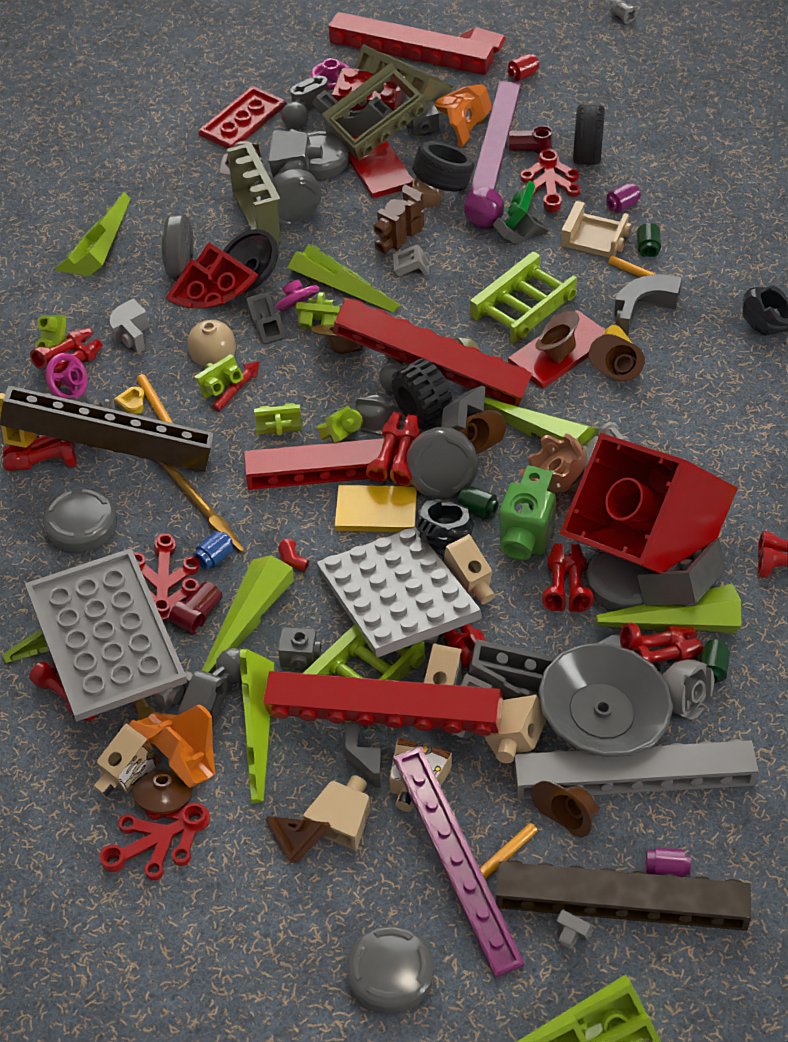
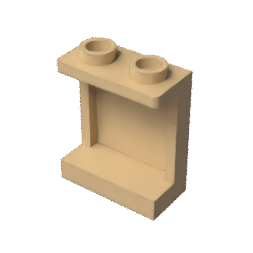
(594, 233)

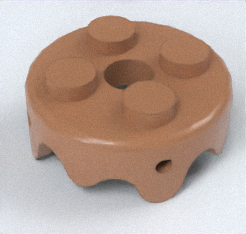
(562, 457)

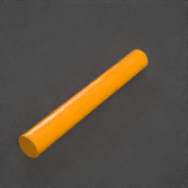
(628, 267)
(153, 398)
(508, 850)

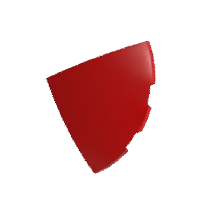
(211, 280)

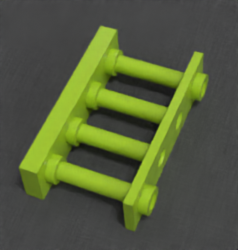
(515, 280)
(353, 644)

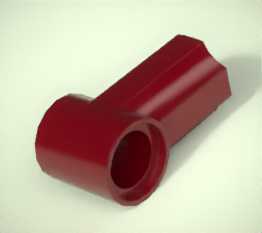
(534, 140)
(193, 611)

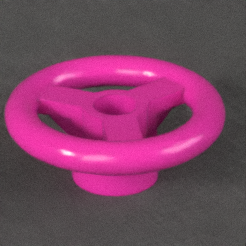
(329, 69)
(296, 293)
(71, 377)

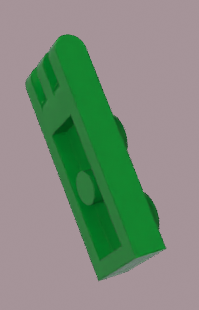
(520, 204)

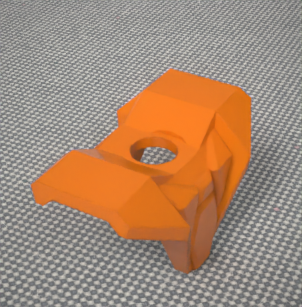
(455, 105)
(184, 741)

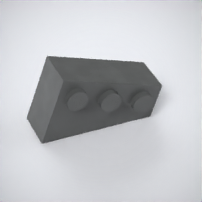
(684, 581)
(508, 668)

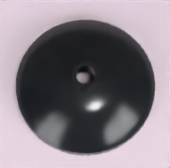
(257, 251)

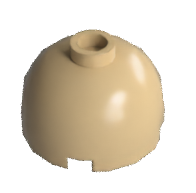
(210, 342)

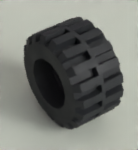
(421, 391)

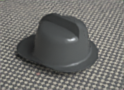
(374, 412)

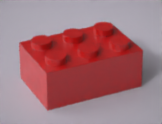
(351, 79)

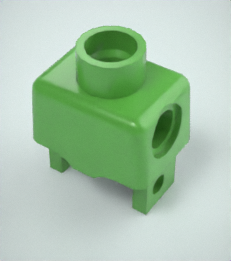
(531, 529)

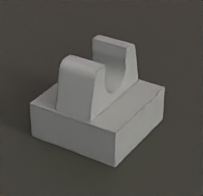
(573, 928)

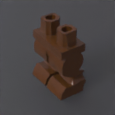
(399, 220)

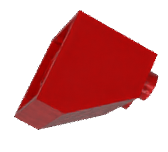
(646, 505)

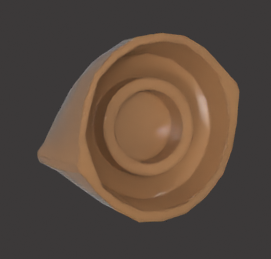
(431, 195)

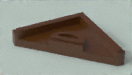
(296, 835)

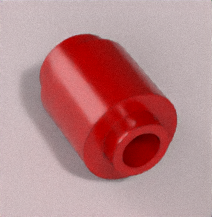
(523, 67)

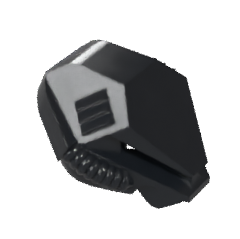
(759, 309)
(443, 522)

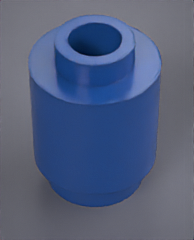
(213, 549)

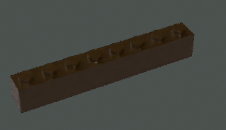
(106, 428)
(624, 895)

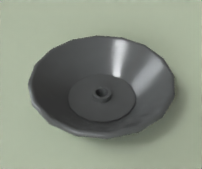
(609, 680)

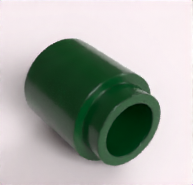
(649, 240)
(478, 502)
(716, 656)

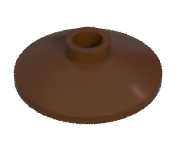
(161, 792)

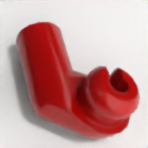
(288, 555)

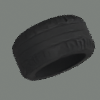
(588, 134)
(443, 166)

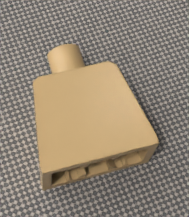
(470, 568)
(519, 728)
(344, 809)

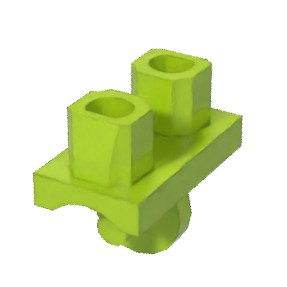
(316, 310)
(52, 330)
(218, 376)
(278, 419)
(340, 424)

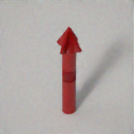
(251, 370)

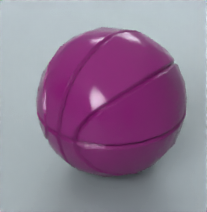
(483, 207)

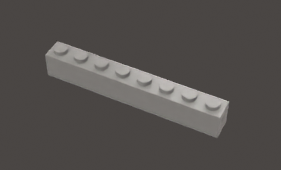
(651, 770)

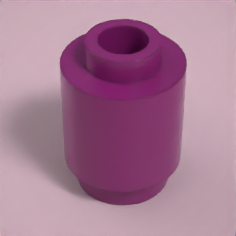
(623, 197)
(667, 861)

